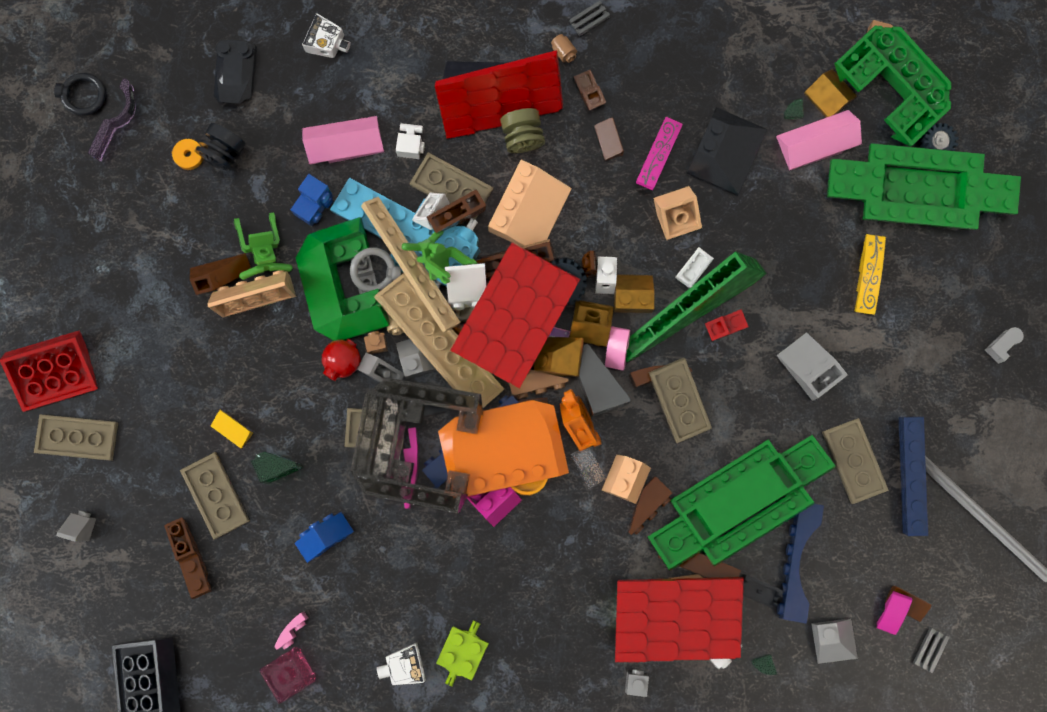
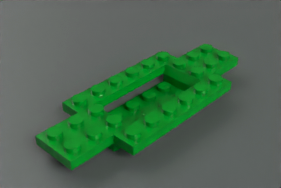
(923, 195)
(737, 494)

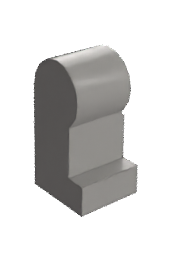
(1003, 343)

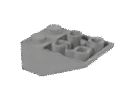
(811, 366)

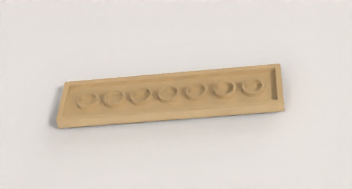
(416, 321)

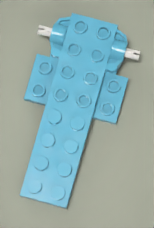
(349, 207)

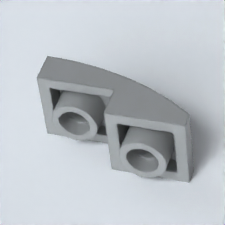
(366, 272)

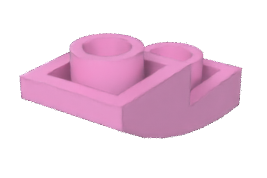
(617, 348)
(285, 638)

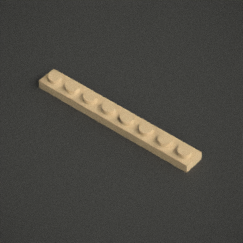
(408, 262)

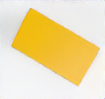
(231, 429)

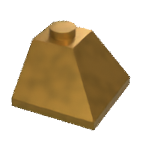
(560, 356)

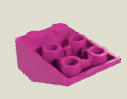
(495, 504)

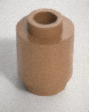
(565, 48)

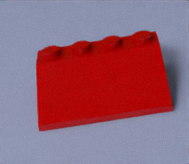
(49, 371)

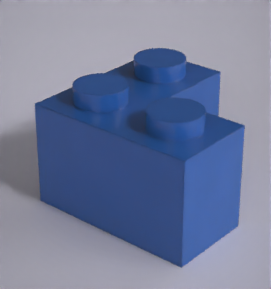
(313, 200)
(323, 536)

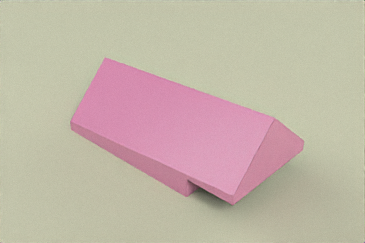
(820, 139)
(342, 140)

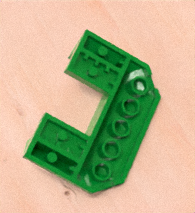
(907, 71)
(328, 308)

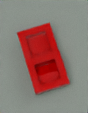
(727, 325)

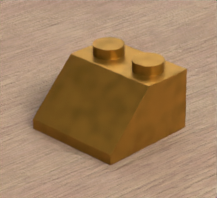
(634, 294)
(592, 322)

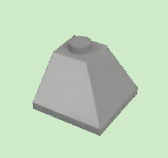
(413, 360)
(834, 641)

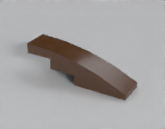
(701, 565)

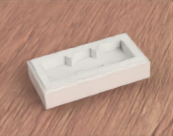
(694, 268)

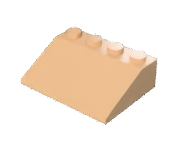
(529, 206)
(252, 294)

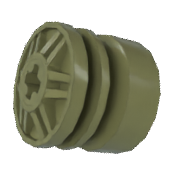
(522, 130)

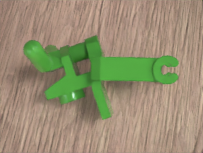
(262, 248)
(437, 257)

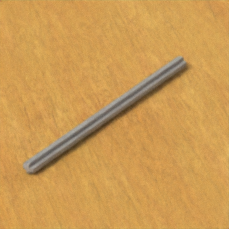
(984, 518)

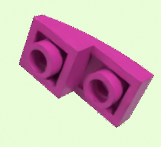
(894, 613)

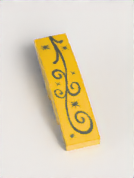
(870, 274)

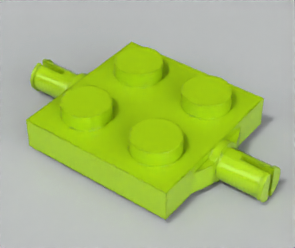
(462, 653)

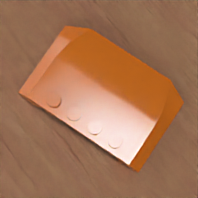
(511, 448)

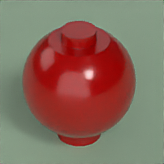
(340, 359)

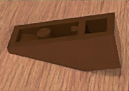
(457, 212)

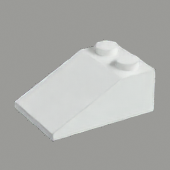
(465, 285)

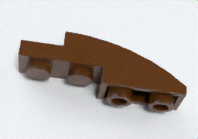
(189, 557)

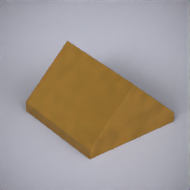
(830, 94)

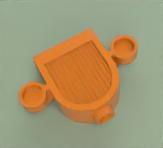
(578, 421)

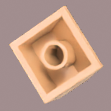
(678, 212)
(626, 478)

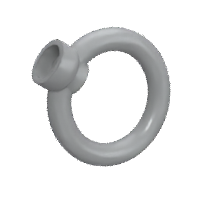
(392, 272)

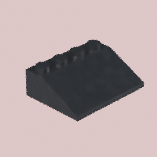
(146, 676)

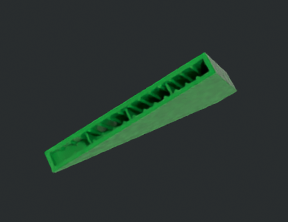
(714, 289)

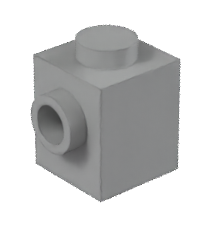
(636, 683)

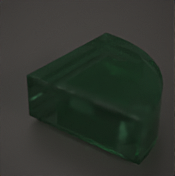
(794, 110)
(765, 665)

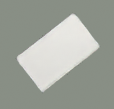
(431, 204)

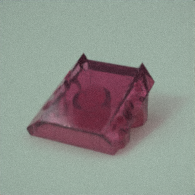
(288, 674)

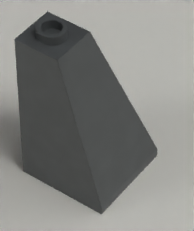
(598, 385)

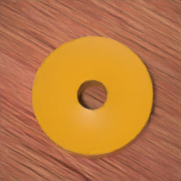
(180, 150)

